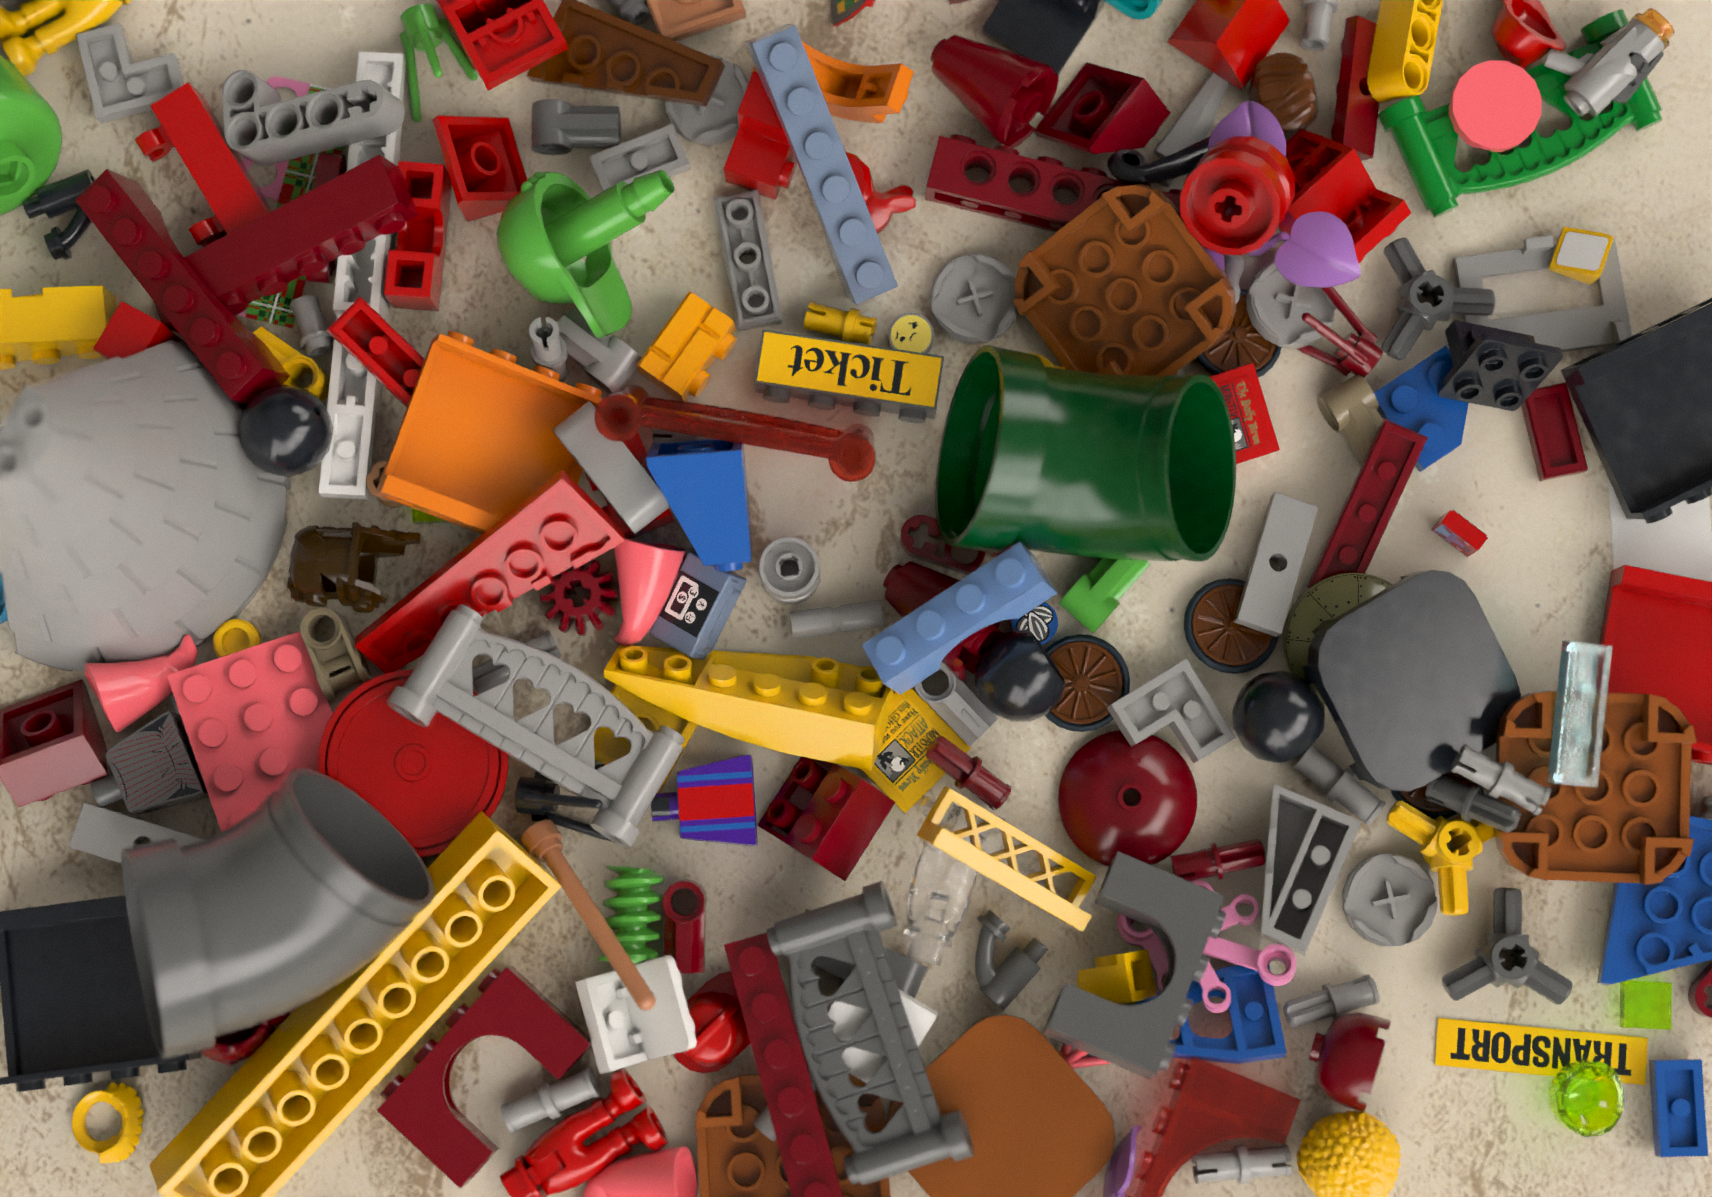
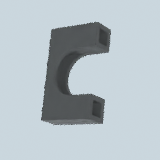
(1183, 920)

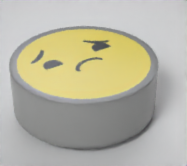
(911, 333)

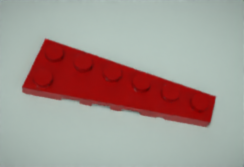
(520, 552)

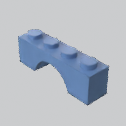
(993, 593)

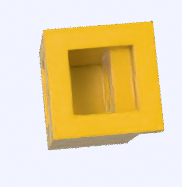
(1119, 977)

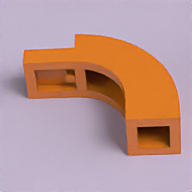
(860, 90)

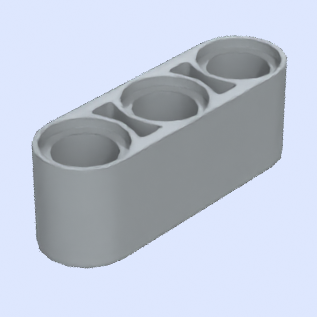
(612, 469)

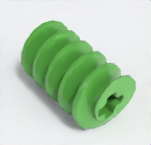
(633, 910)

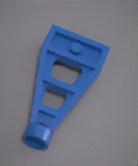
(1252, 1016)

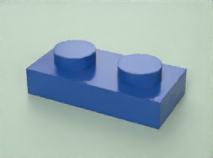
(1678, 1108)

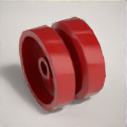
(1237, 195)

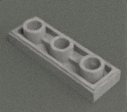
(751, 284)
(1283, 540)
(108, 832)

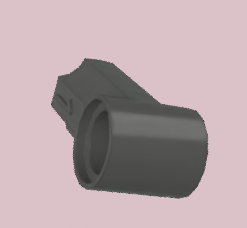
(561, 127)

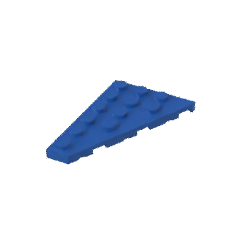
(1662, 922)

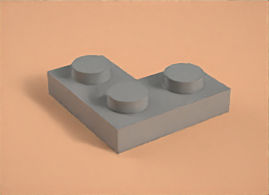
(117, 83)
(1176, 700)

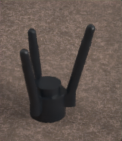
(540, 796)

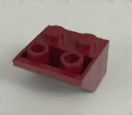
(826, 814)

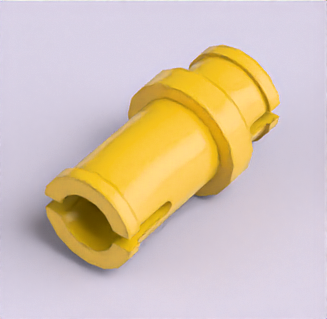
(847, 325)

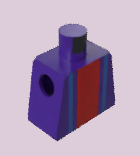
(713, 803)

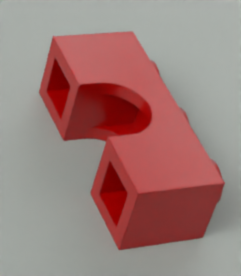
(418, 261)

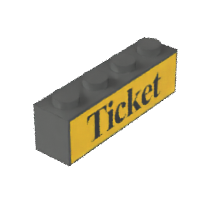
(848, 375)

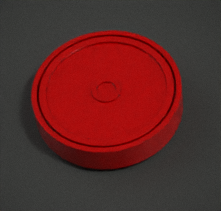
(416, 776)

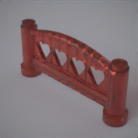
(848, 451)

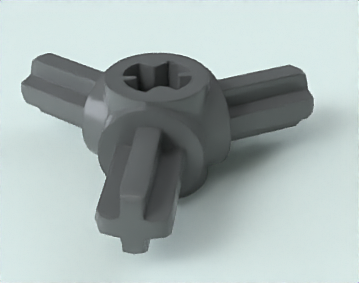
(1418, 317)
(1487, 965)

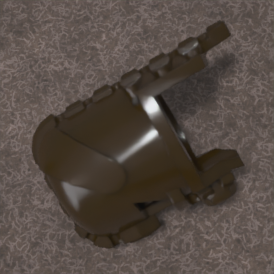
(342, 564)

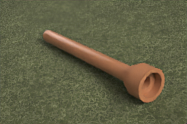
(544, 843)

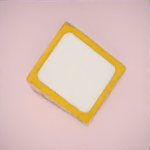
(1581, 254)

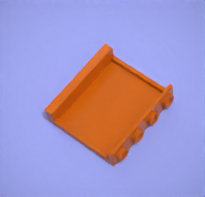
(479, 434)

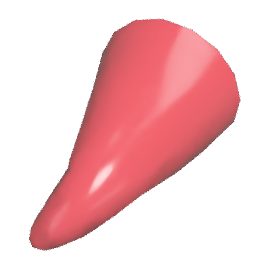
(645, 582)
(136, 687)
(648, 1174)

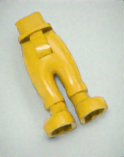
(77, 18)

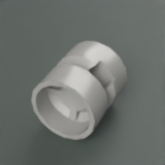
(789, 570)

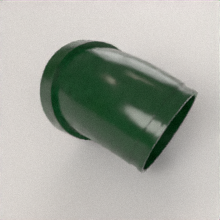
(1084, 462)

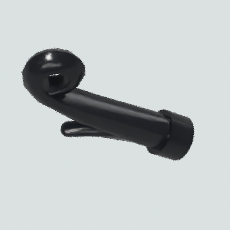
(1133, 169)

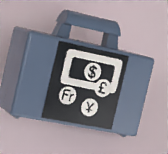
(697, 607)

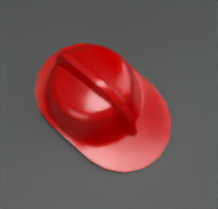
(1525, 32)
(718, 1026)

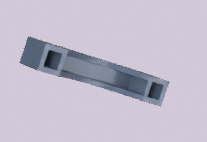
(823, 162)

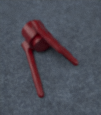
(1355, 353)

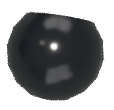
(285, 430)
(1018, 677)
(1278, 716)

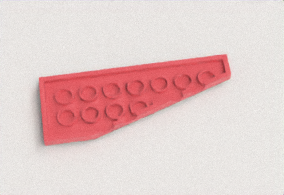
(252, 722)

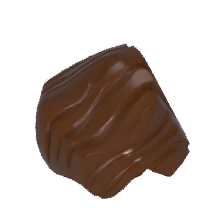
(1286, 89)

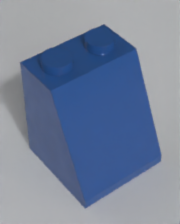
(708, 496)

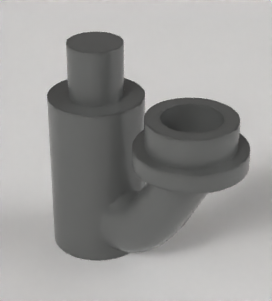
(1015, 971)

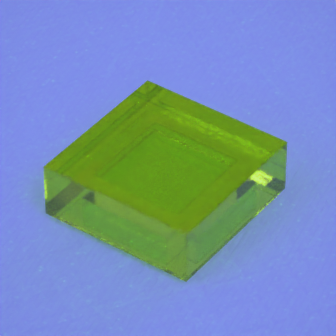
(1646, 1005)

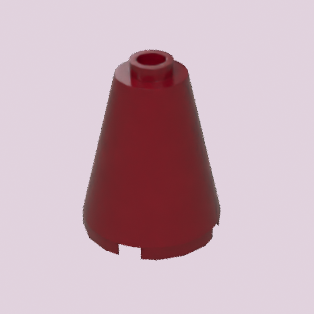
(995, 86)
(915, 585)

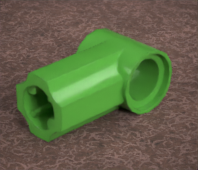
(1097, 594)

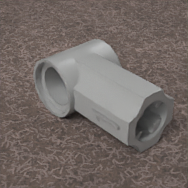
(605, 359)
(960, 708)

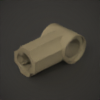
(1353, 412)

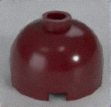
(1349, 1057)

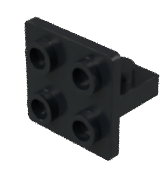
(1494, 365)

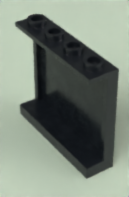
(1652, 412)
(74, 996)

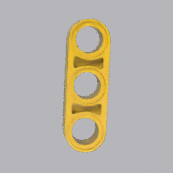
(1403, 48)

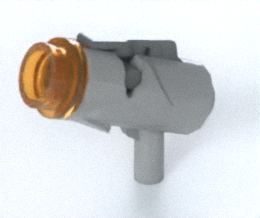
(1617, 67)

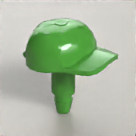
(557, 224)

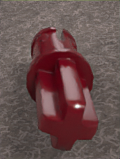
(968, 772)
(1218, 860)

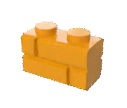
(688, 348)

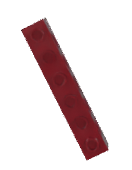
(994, 196)

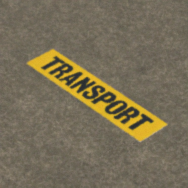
(1536, 1049)

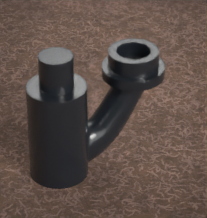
(56, 200)

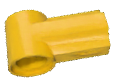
(296, 364)

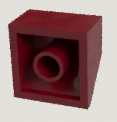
(50, 744)

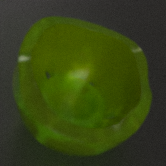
(1577, 1094)

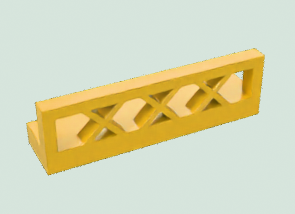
(1008, 876)

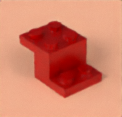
(503, 35)
(1336, 182)

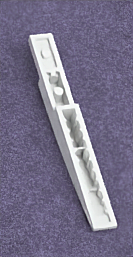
(353, 390)

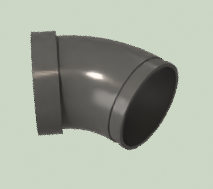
(267, 910)

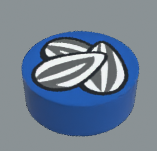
(1040, 621)

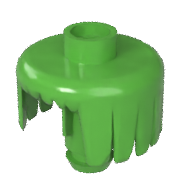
(27, 138)

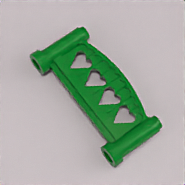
(1430, 141)

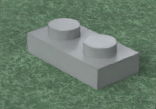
(641, 156)

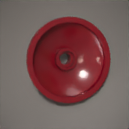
(1094, 804)

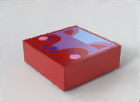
(1459, 533)

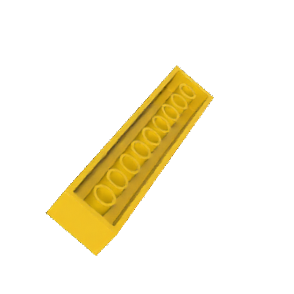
(357, 1031)

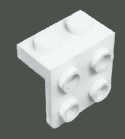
(623, 1031)

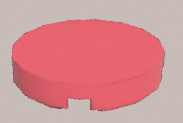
(1495, 106)

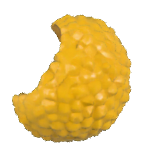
(1349, 1156)

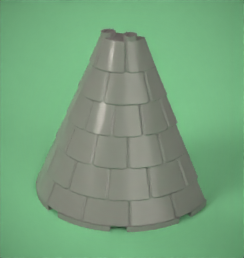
(130, 511)

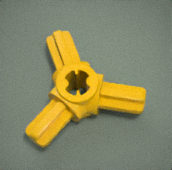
(1450, 865)

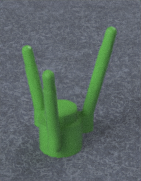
(425, 33)

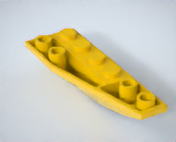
(766, 699)

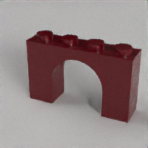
(423, 1101)

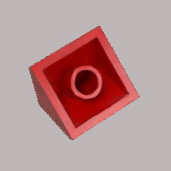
(1230, 35)
(480, 162)

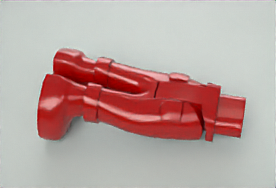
(560, 1159)

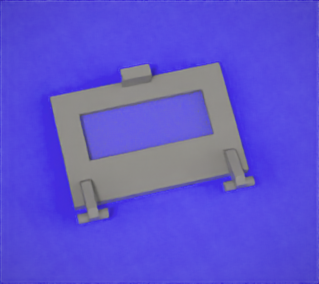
(1545, 303)

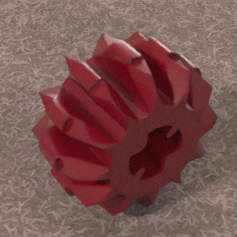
(568, 609)

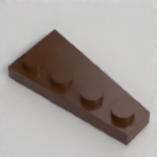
(625, 59)

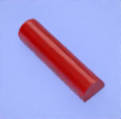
(378, 349)

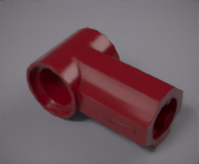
(685, 932)

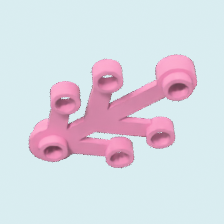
(1219, 949)

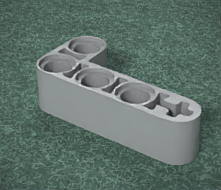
(285, 130)

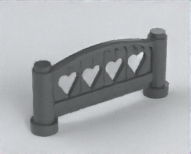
(917, 1130)

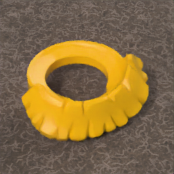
(118, 1146)

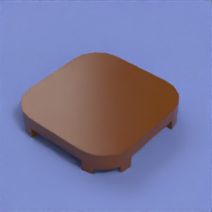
(1125, 288)
(1628, 825)
(1026, 1111)
(744, 1162)

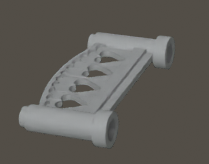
(445, 685)

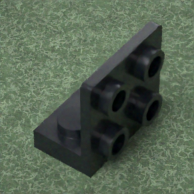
(1042, 28)

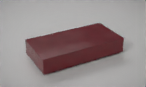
(1553, 433)

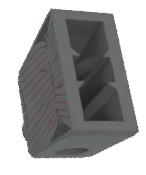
(152, 769)

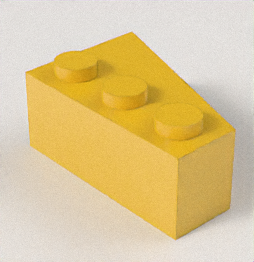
(53, 324)

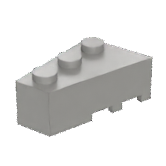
(1302, 865)

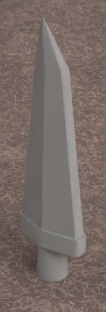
(1194, 121)

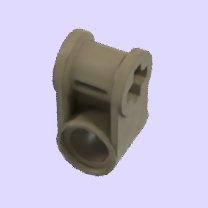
(335, 654)

